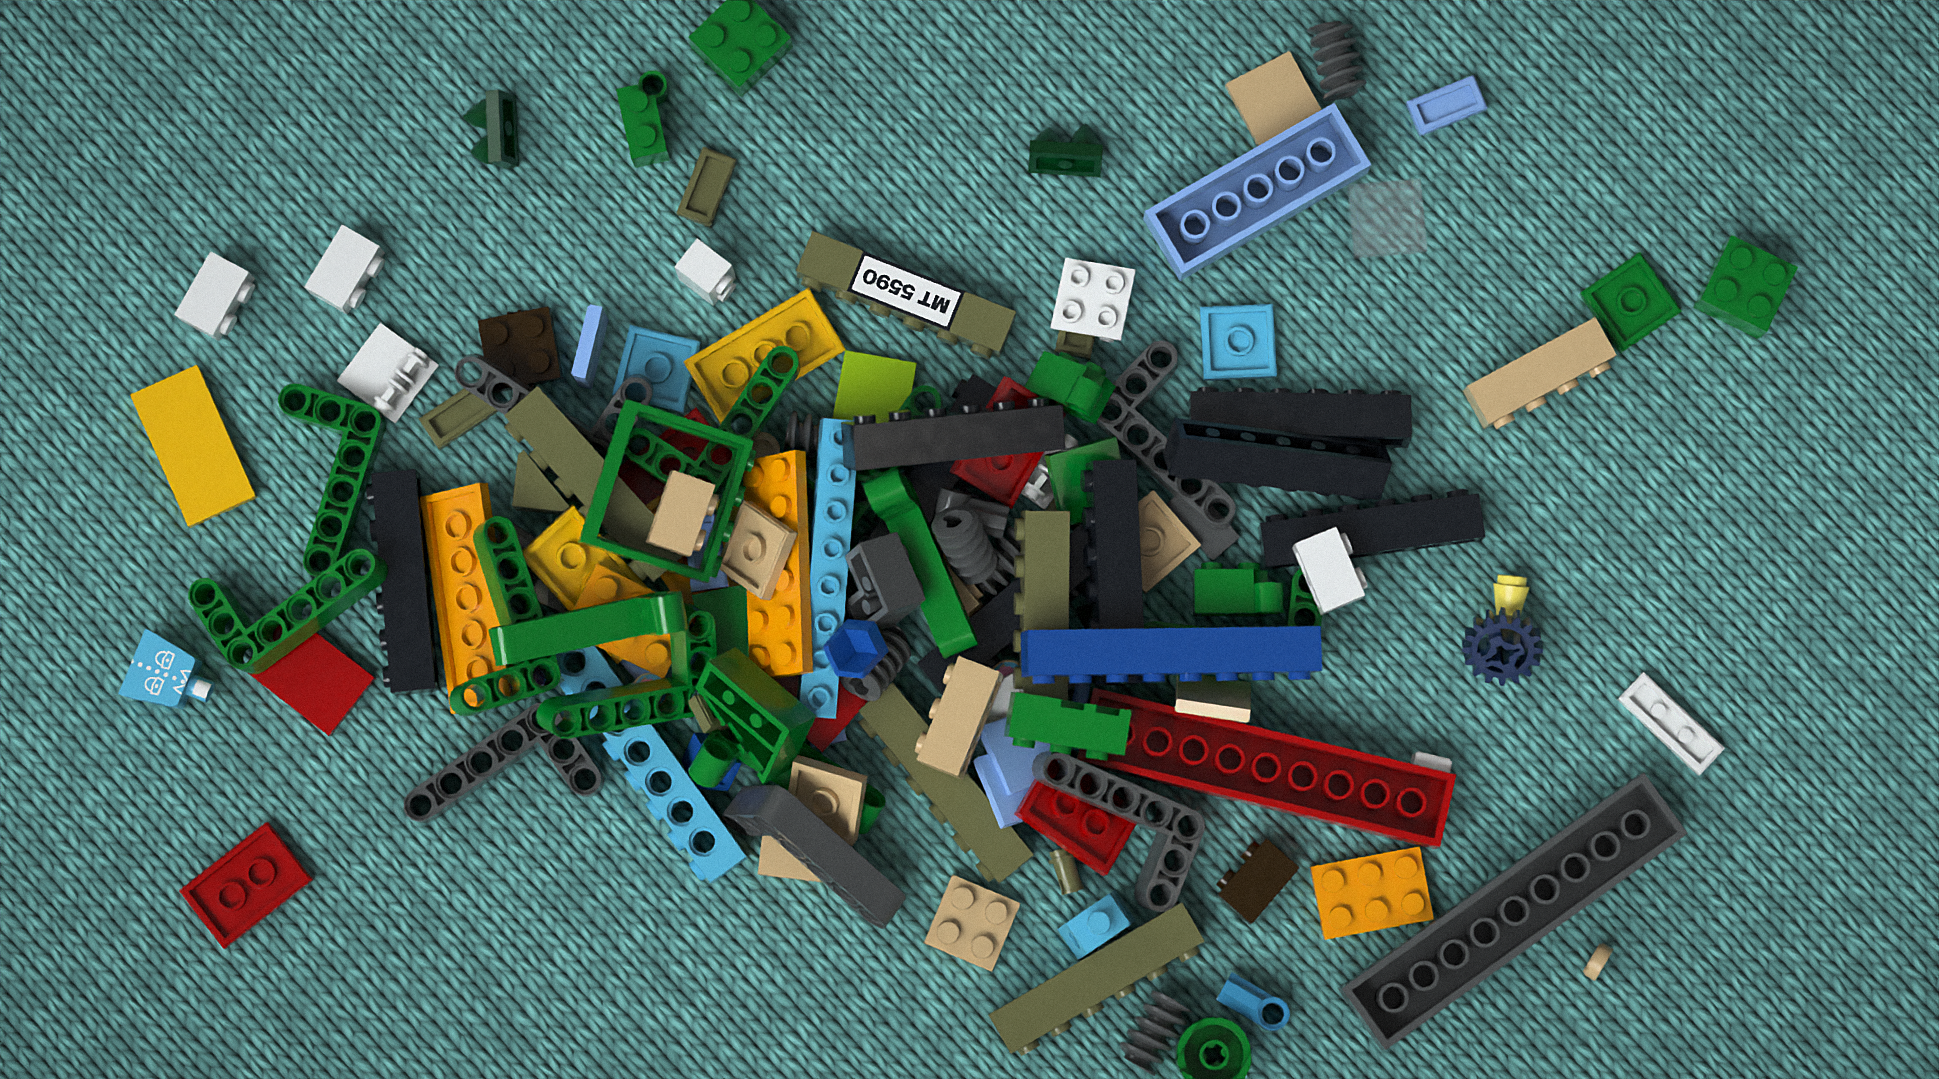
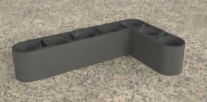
(494, 374)
(1155, 445)
(502, 760)
(1133, 810)
(779, 814)

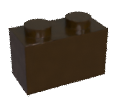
(1256, 881)

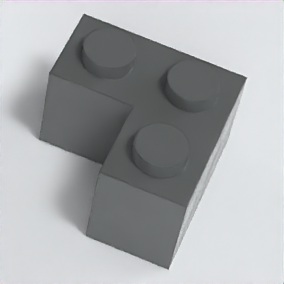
(884, 582)

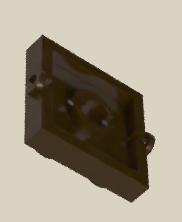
(523, 346)

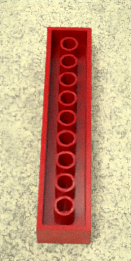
(1280, 772)

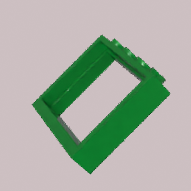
(731, 496)

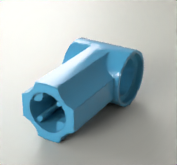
(1250, 1000)

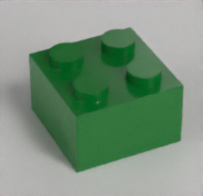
(740, 43)
(1745, 287)

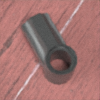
(990, 514)

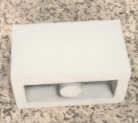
(346, 270)
(706, 273)
(216, 296)
(1330, 570)

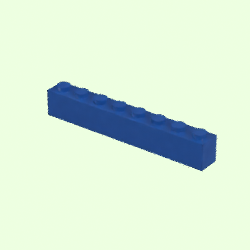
(1170, 652)

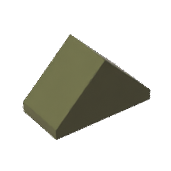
(534, 491)

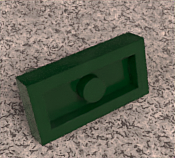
(499, 117)
(1074, 158)

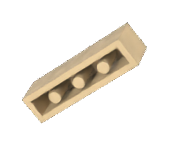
(1540, 373)

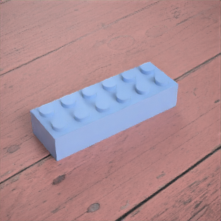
(1256, 191)

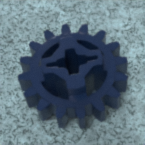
(1506, 632)

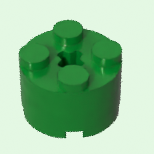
(1207, 1033)

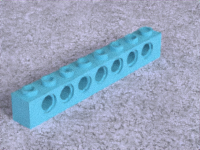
(827, 562)
(726, 851)

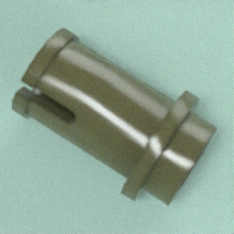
(1066, 871)

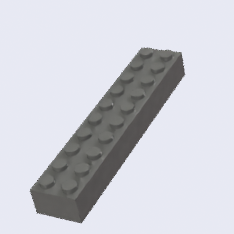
(1512, 911)

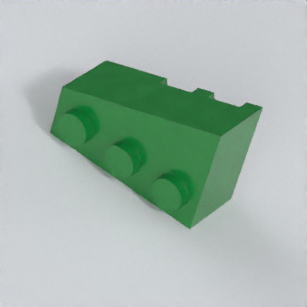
(757, 710)
(1067, 725)

